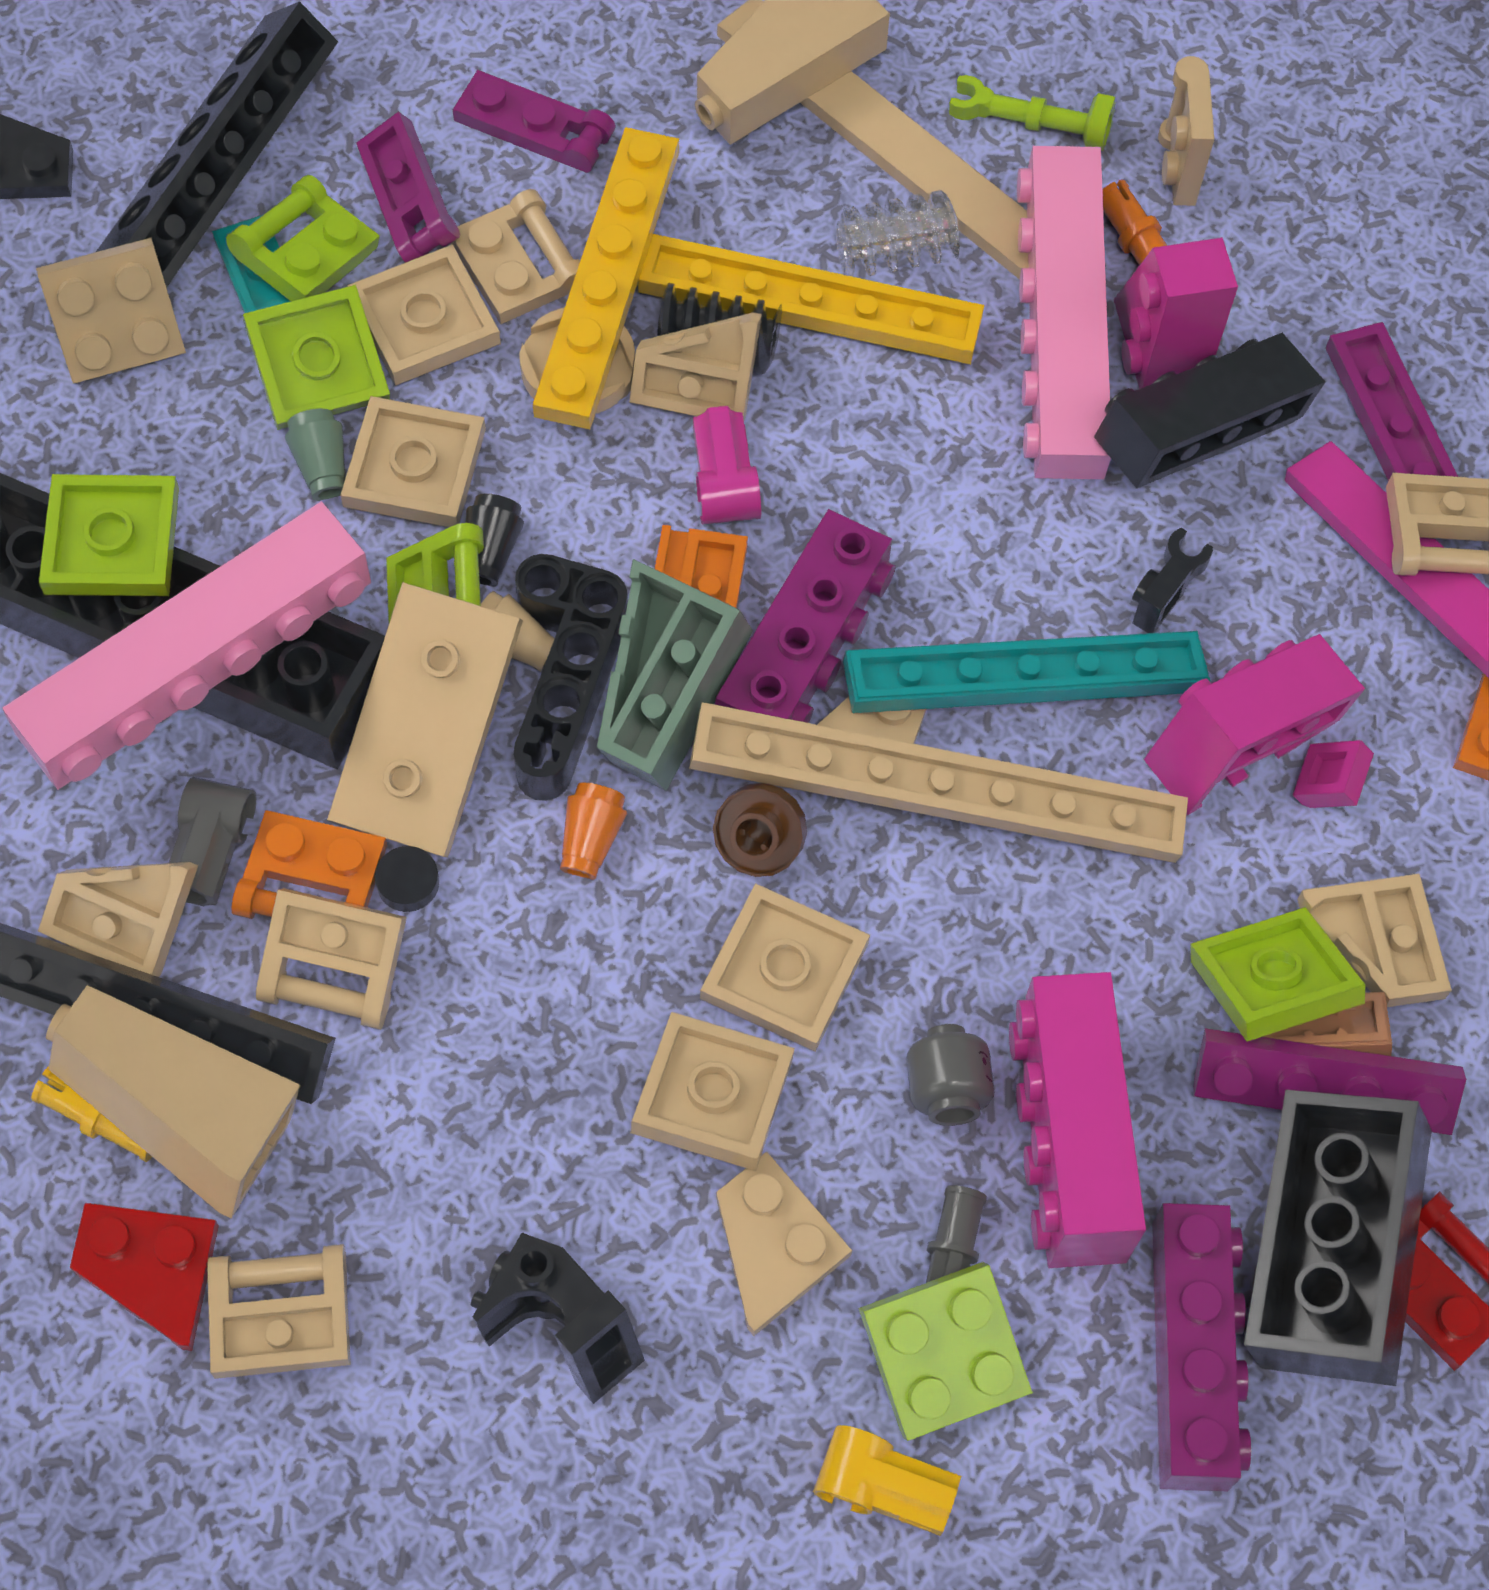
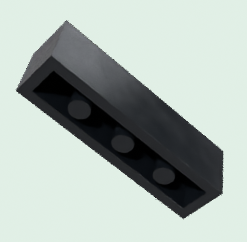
(1207, 409)

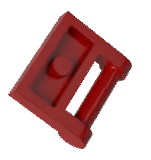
(1439, 1302)

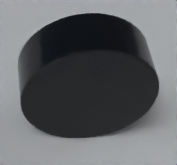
(407, 878)

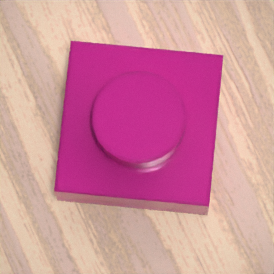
(1333, 774)

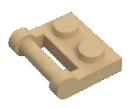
(1188, 131)
(502, 265)
(1437, 509)
(336, 938)
(282, 1331)

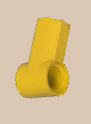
(877, 1479)

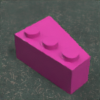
(1175, 308)
(1251, 716)

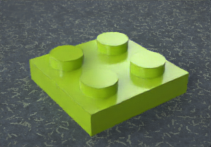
(316, 354)
(109, 535)
(1277, 974)
(945, 1351)

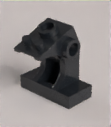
(597, 1329)

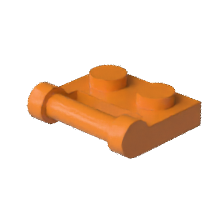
(307, 856)

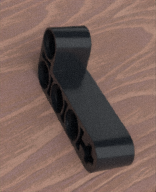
(561, 681)

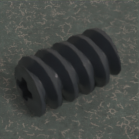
(688, 314)

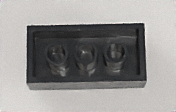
(1339, 1237)

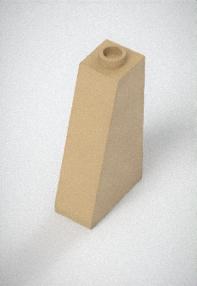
(785, 57)
(173, 1094)

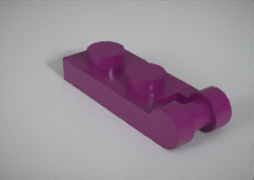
(533, 121)
(406, 188)

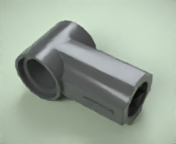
(210, 827)

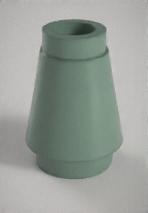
(318, 451)

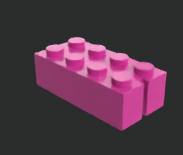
(1078, 1121)

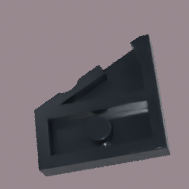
(33, 162)

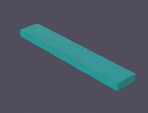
(1023, 671)

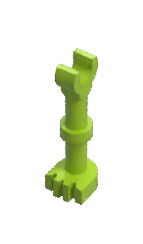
(1035, 113)

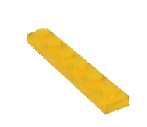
(606, 279)
(816, 298)

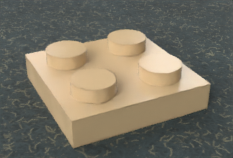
(111, 310)
(426, 315)
(413, 462)
(784, 967)
(712, 1091)

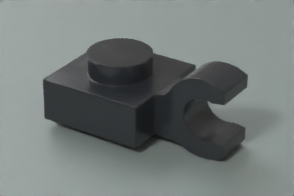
(1161, 591)

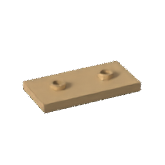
(425, 719)

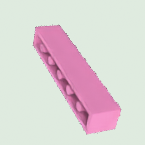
(1067, 311)
(189, 646)

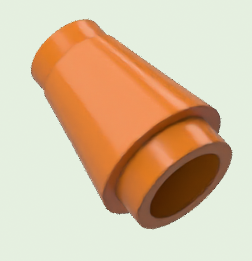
(590, 828)

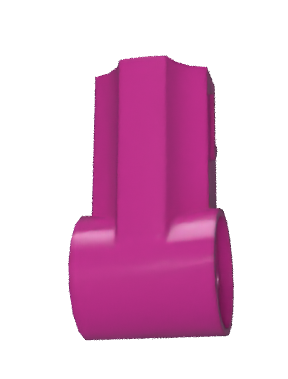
(725, 479)

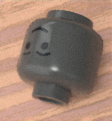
(950, 1075)

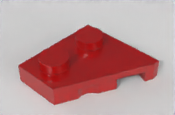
(148, 1264)

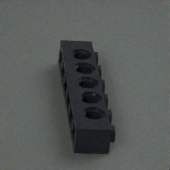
(225, 137)

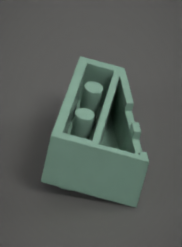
(669, 661)

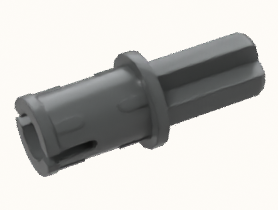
(956, 1232)

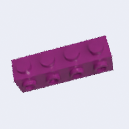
(811, 621)
(1197, 1348)

